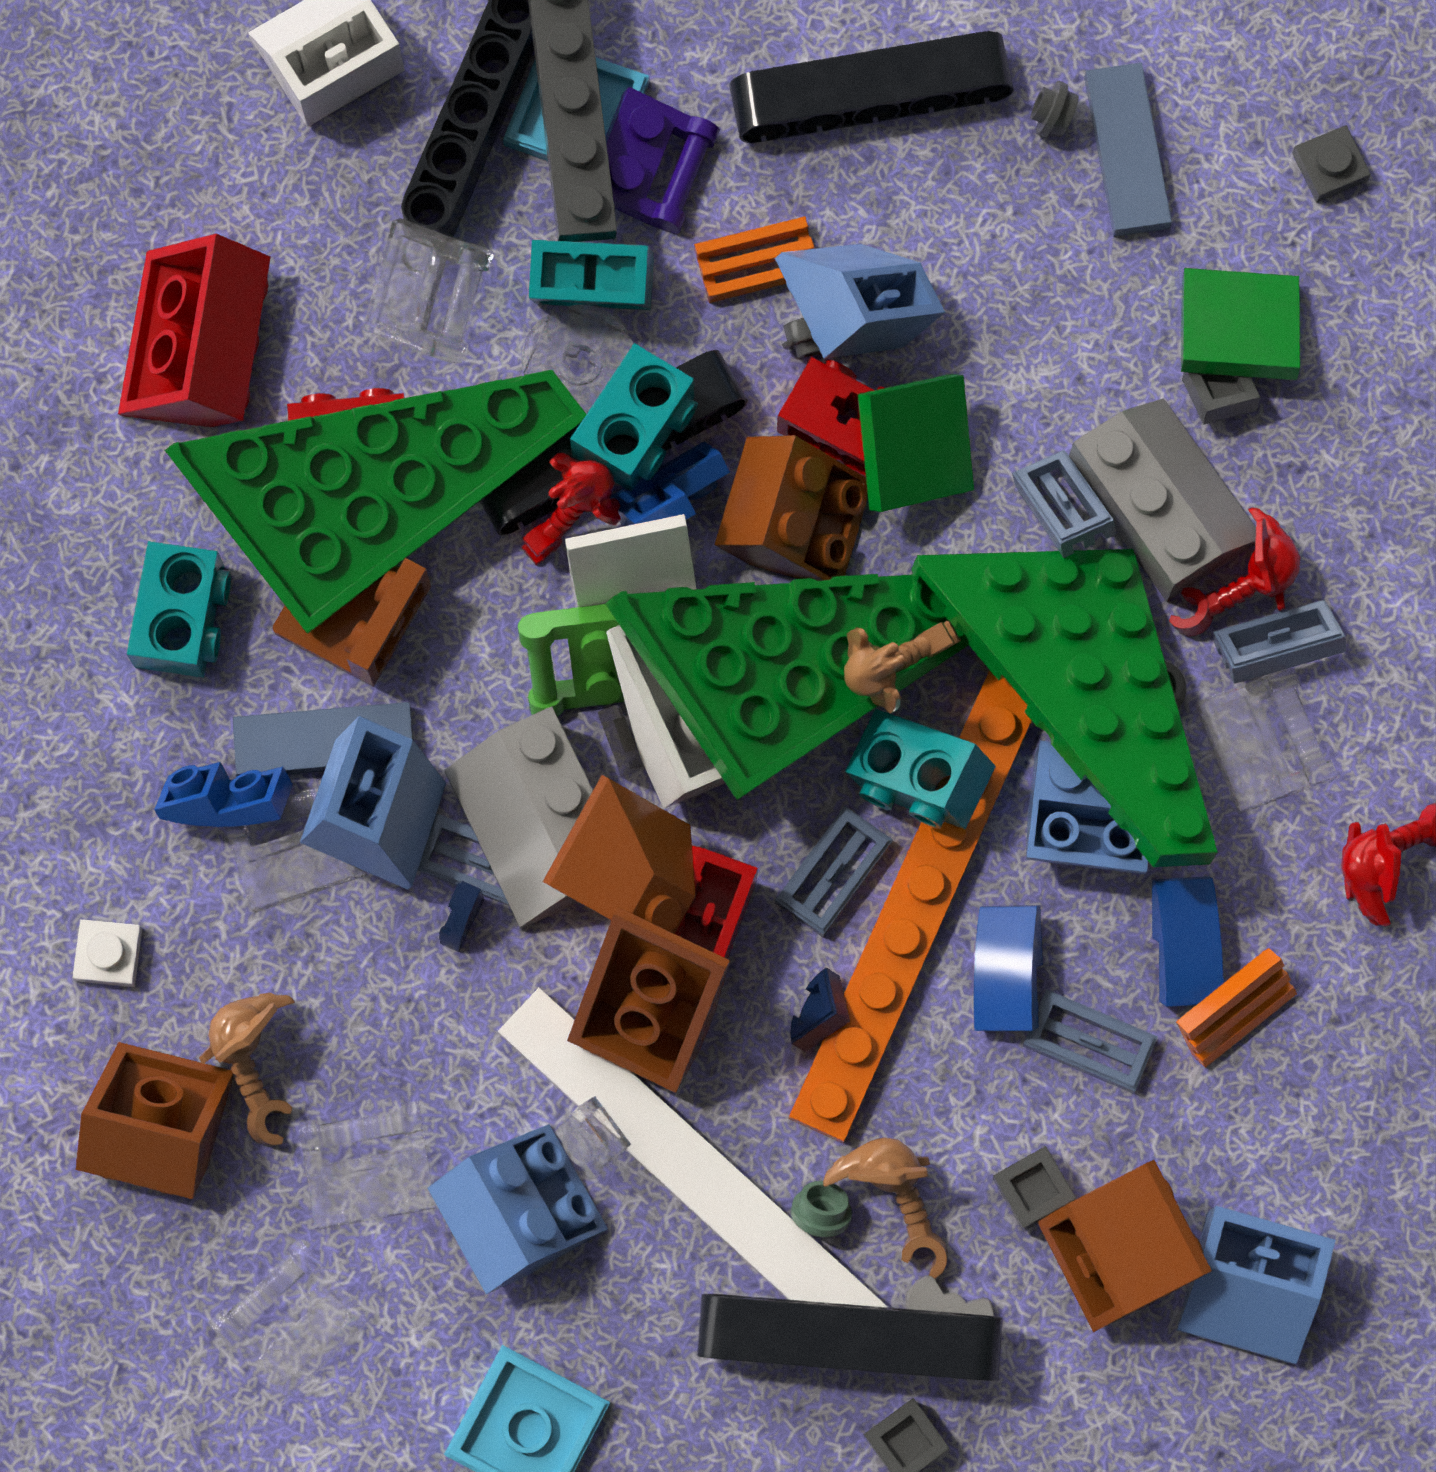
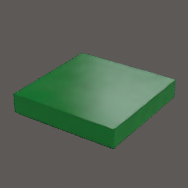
(1240, 324)
(916, 442)

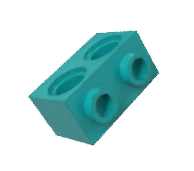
(591, 274)
(622, 413)
(162, 609)
(924, 761)

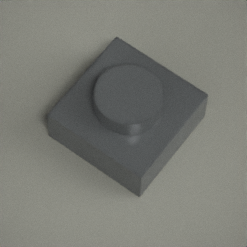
(1331, 163)
(1221, 395)
(1033, 1188)
(906, 1439)

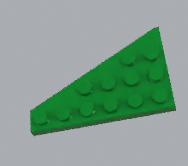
(360, 489)
(766, 662)
(1094, 678)

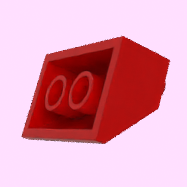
(195, 333)

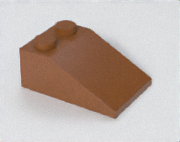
(649, 1000)

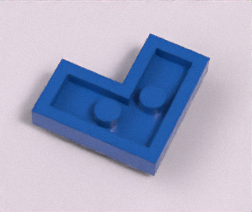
(672, 486)

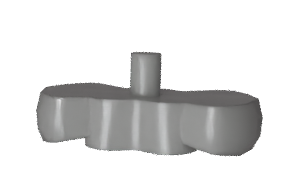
(929, 1296)

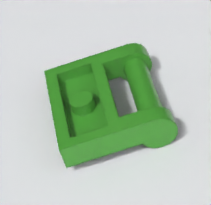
(591, 658)

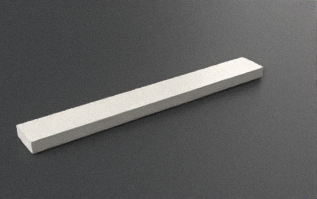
(684, 1161)

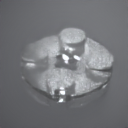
(568, 334)

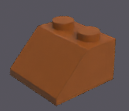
(153, 1120)

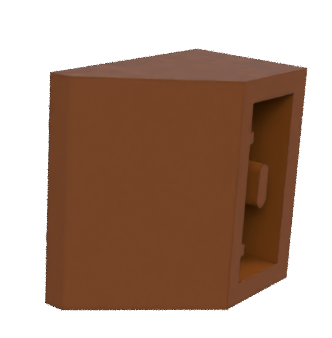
(792, 509)
(1124, 1245)

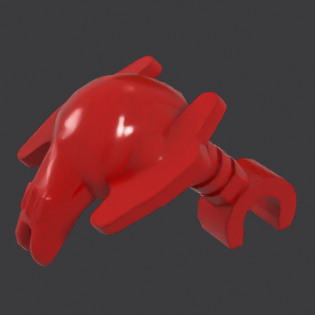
(584, 488)
(1270, 572)
(1374, 861)

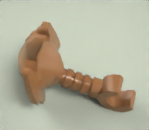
(873, 669)
(232, 1039)
(895, 1169)

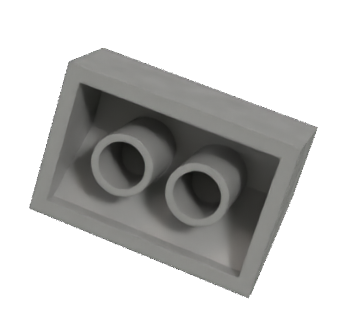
(1163, 496)
(522, 801)

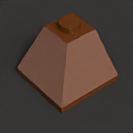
(627, 858)

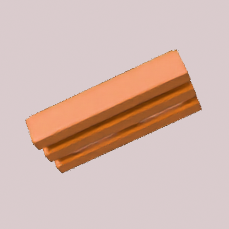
(745, 240)
(1236, 1007)

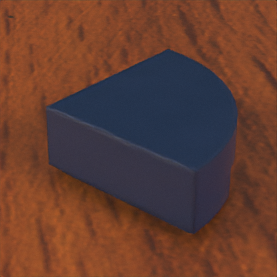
(465, 906)
(822, 1012)

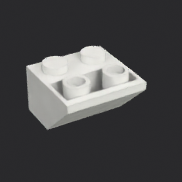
(328, 53)

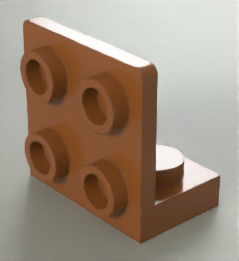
(368, 627)

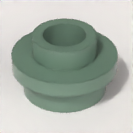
(821, 1209)

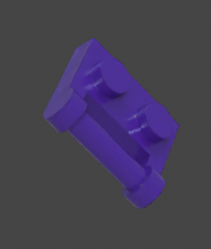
(636, 149)

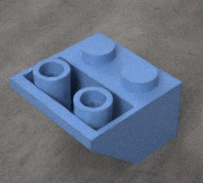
(859, 297)
(375, 803)
(1072, 820)
(516, 1207)
(1260, 1285)

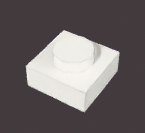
(107, 953)

